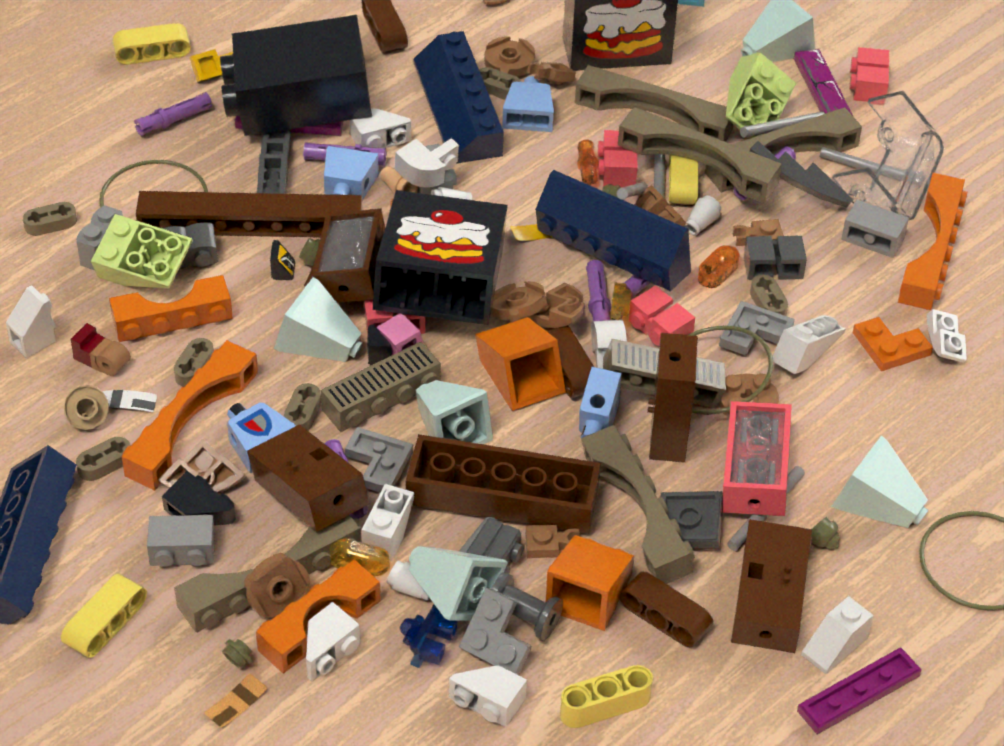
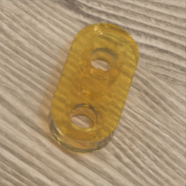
(620, 301)
(371, 557)

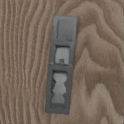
(274, 162)
(811, 180)

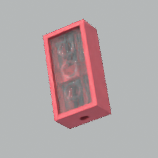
(757, 458)

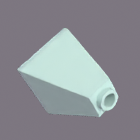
(780, 31)
(318, 327)
(455, 412)
(883, 489)
(454, 578)

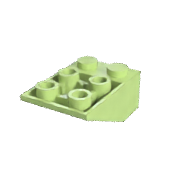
(757, 91)
(139, 254)

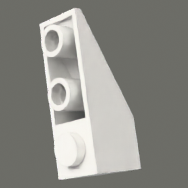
(806, 342)

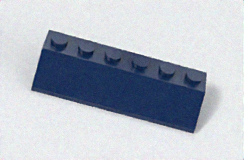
(459, 97)
(614, 230)
(28, 523)

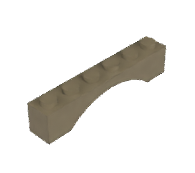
(609, 90)
(832, 130)
(747, 171)
(662, 547)
(216, 596)

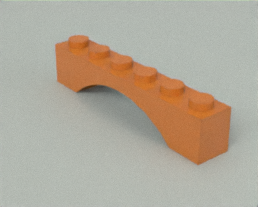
(922, 275)
(223, 375)

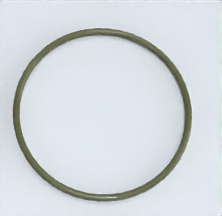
(101, 201)
(770, 367)
(928, 575)

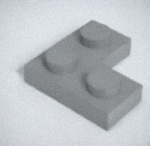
(758, 320)
(383, 453)
(487, 637)

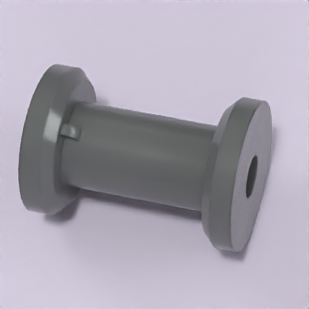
(529, 608)

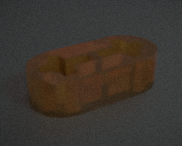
(723, 269)

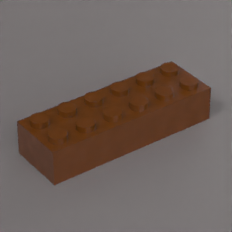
(503, 483)

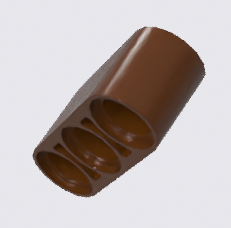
(384, 24)
(574, 361)
(666, 609)

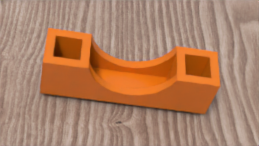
(139, 317)
(284, 637)

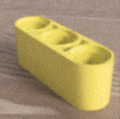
(151, 43)
(683, 180)
(103, 615)
(616, 685)

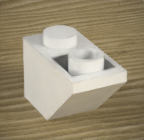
(381, 130)
(31, 323)
(388, 519)
(329, 639)
(490, 692)

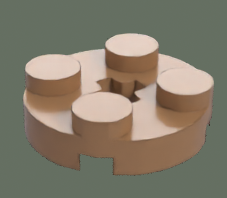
(519, 55)
(520, 302)
(744, 386)
(265, 576)

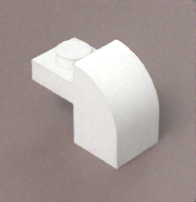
(424, 167)
(601, 335)

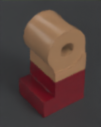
(98, 351)

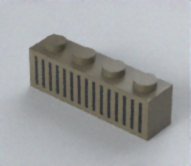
(639, 369)
(379, 386)

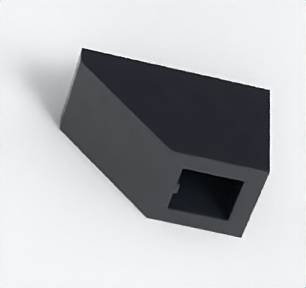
(195, 497)

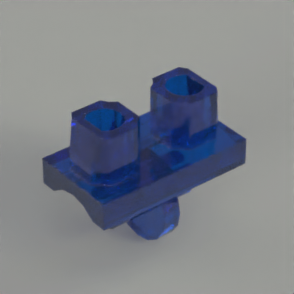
(421, 636)

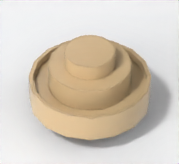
(86, 407)

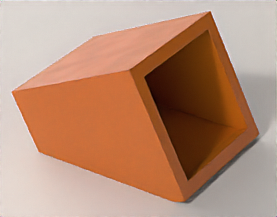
(522, 362)
(589, 580)

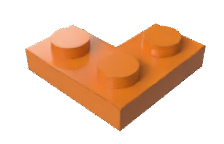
(891, 350)

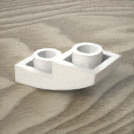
(945, 335)

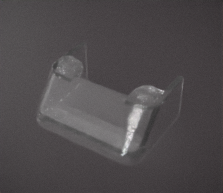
(909, 159)

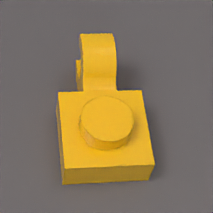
(207, 65)

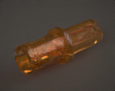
(587, 162)

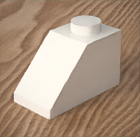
(838, 635)

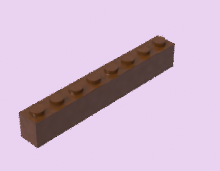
(244, 212)

